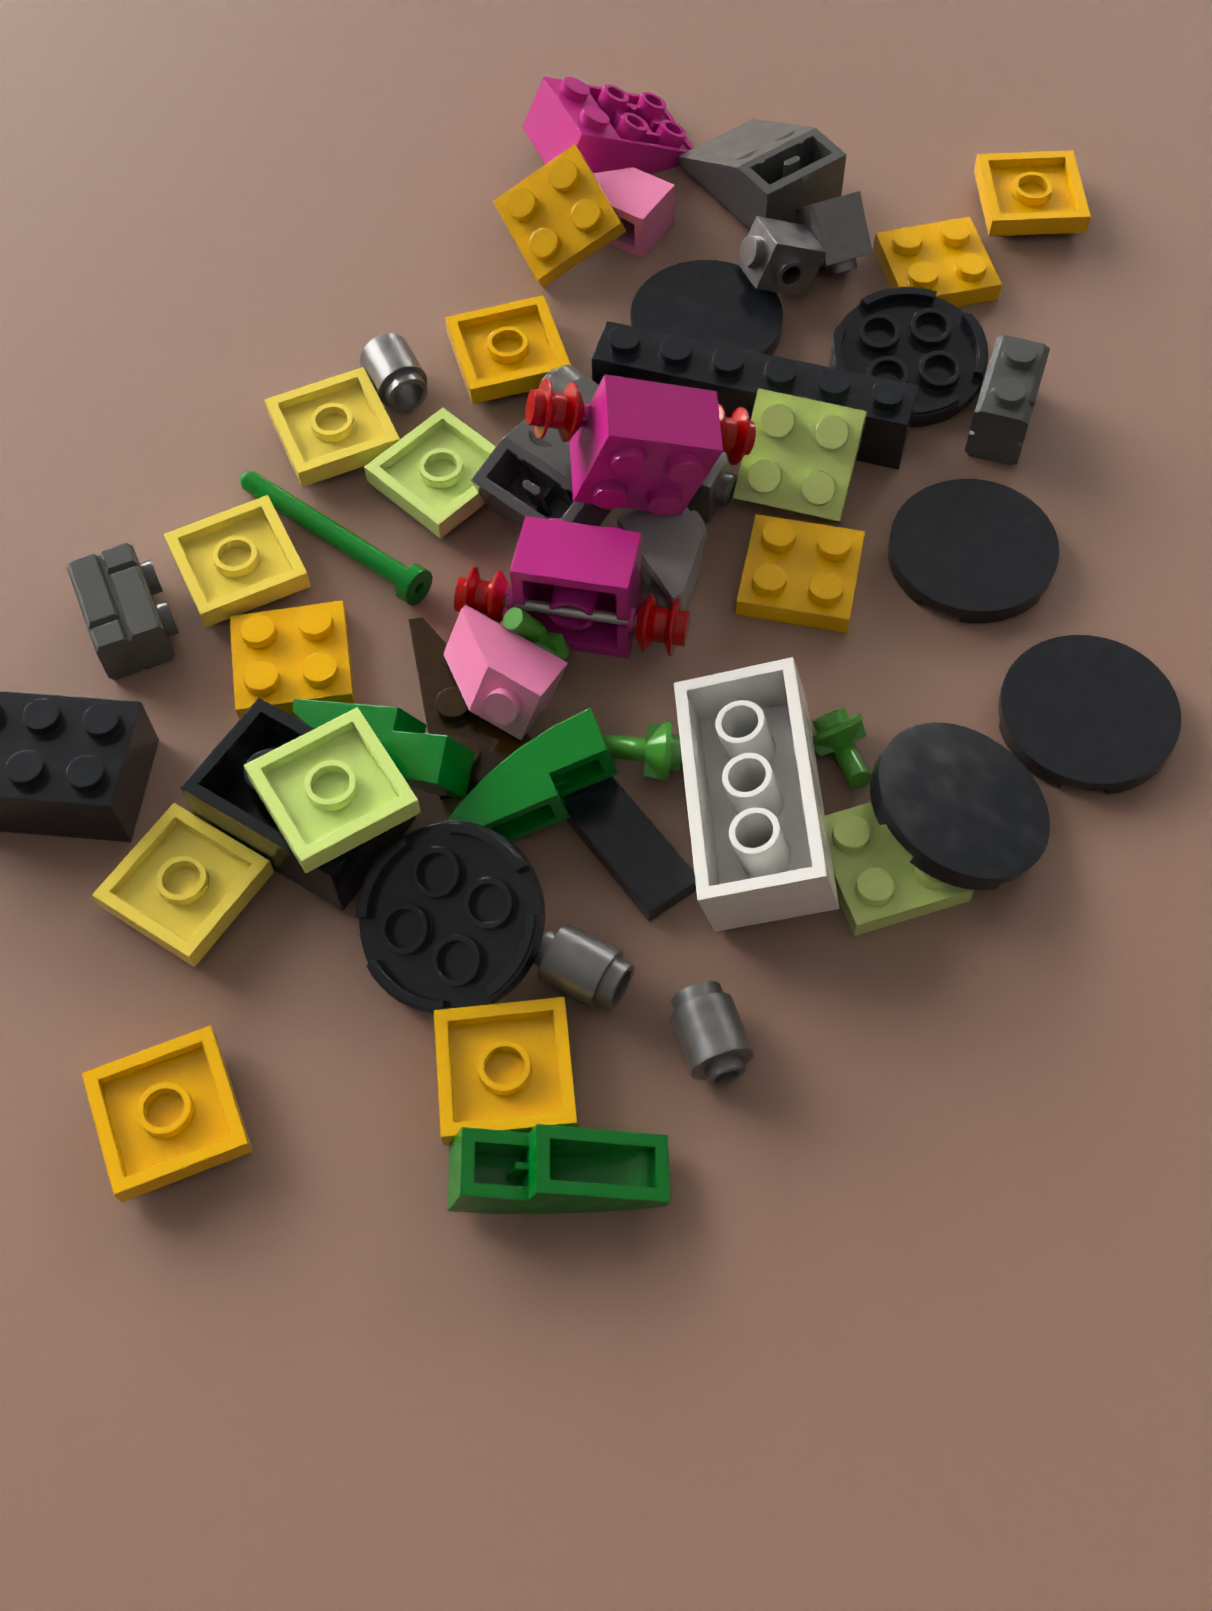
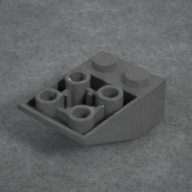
(768, 169)
(535, 475)

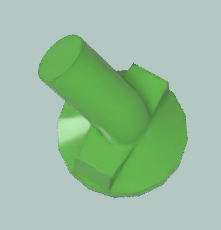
(534, 631)
(837, 734)
(658, 750)

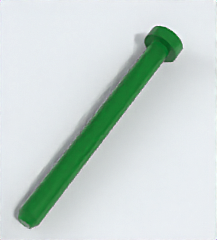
(411, 582)

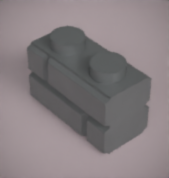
(1007, 400)
(121, 610)

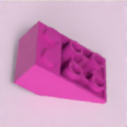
(606, 125)

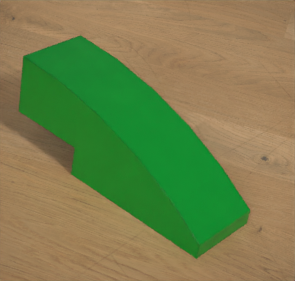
(424, 760)
(529, 784)
(557, 1171)

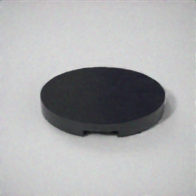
(710, 304)
(915, 341)
(973, 550)
(1089, 713)
(960, 805)
(450, 917)

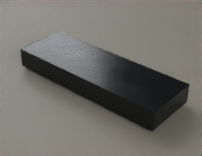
(630, 847)

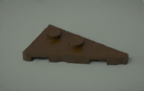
(447, 711)

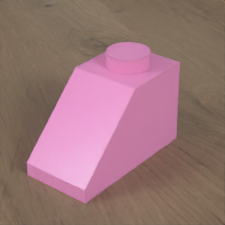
(642, 206)
(501, 672)

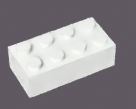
(754, 796)

